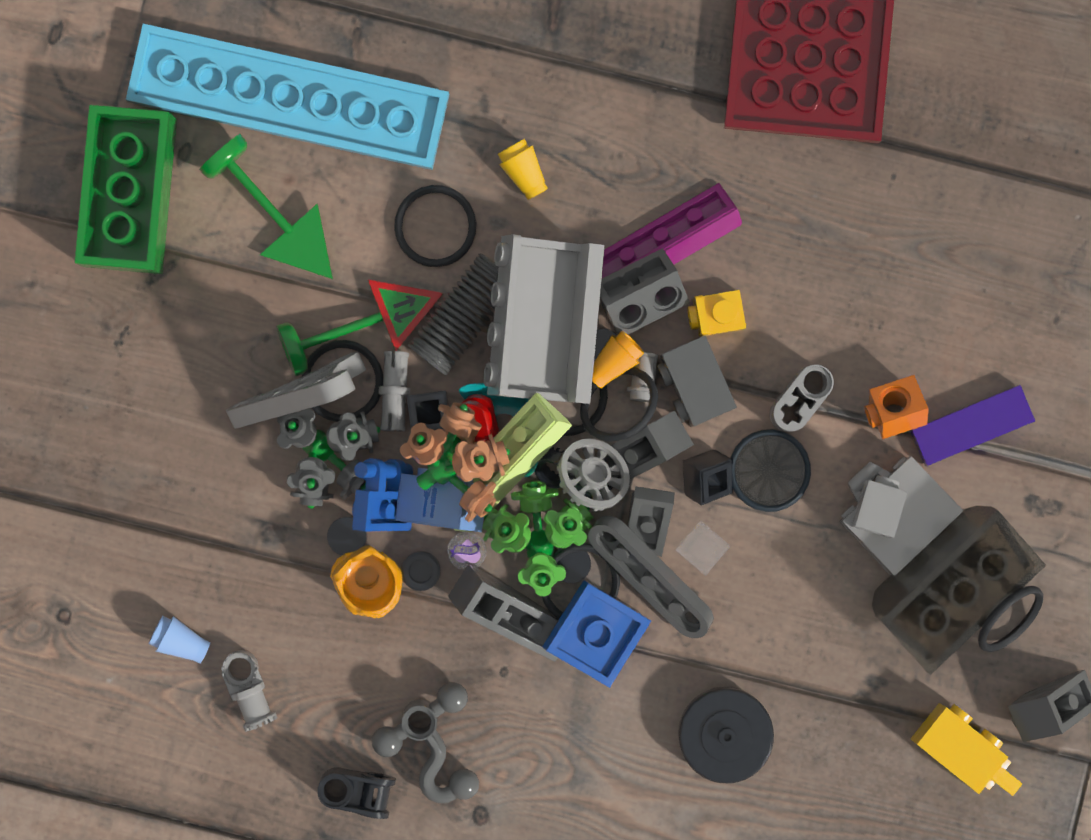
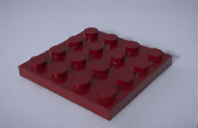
(810, 68)

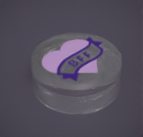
(467, 549)

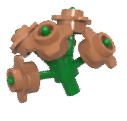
(456, 453)

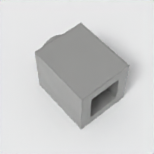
(880, 507)

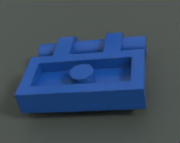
(376, 507)

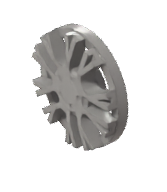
(593, 474)

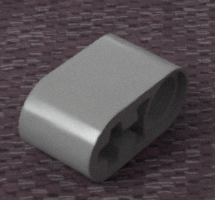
(802, 412)

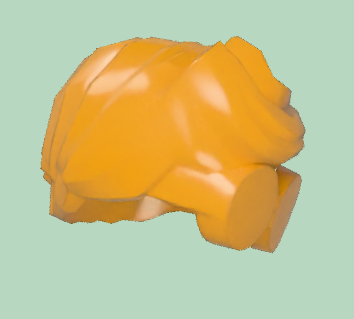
(367, 582)

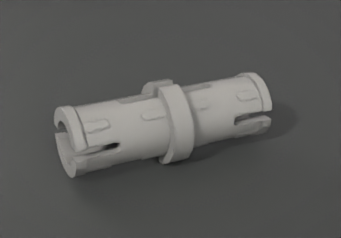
(394, 391)

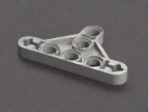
(300, 394)

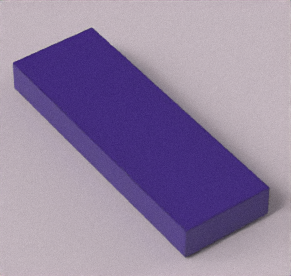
(972, 425)

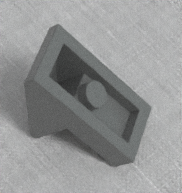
(651, 516)

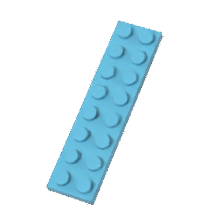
(287, 96)

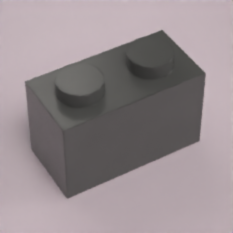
(696, 381)

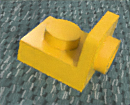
(717, 313)

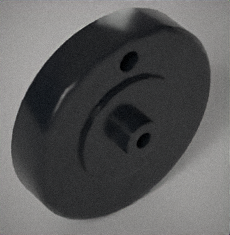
(726, 735)

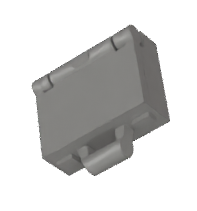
(923, 517)

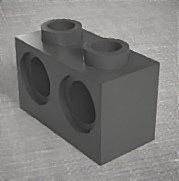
(642, 292)

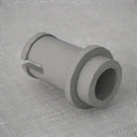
(639, 389)

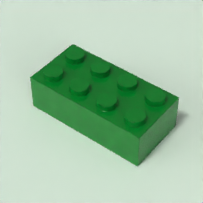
(125, 189)

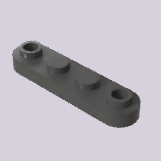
(650, 576)

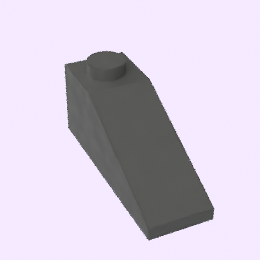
(503, 610)

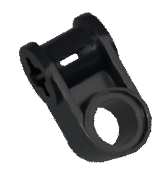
(359, 792)

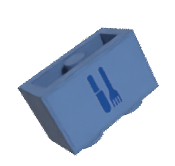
(433, 506)

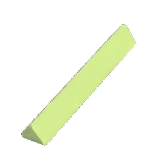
(528, 438)

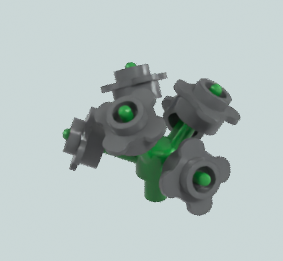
(342, 437)

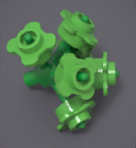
(561, 531)

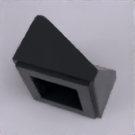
(424, 408)
(707, 477)

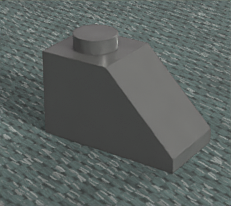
(652, 445)
(1052, 707)

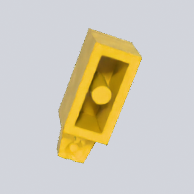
(964, 751)

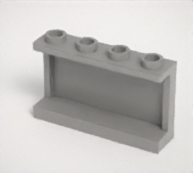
(544, 319)

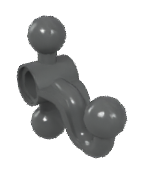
(389, 741)

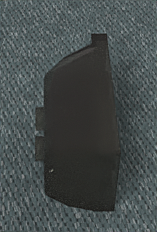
(955, 585)

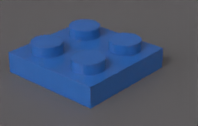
(596, 633)

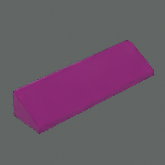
(678, 231)

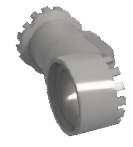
(248, 692)

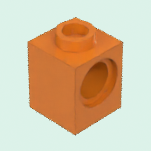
(899, 392)

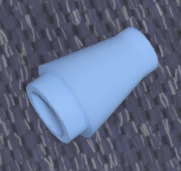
(178, 640)

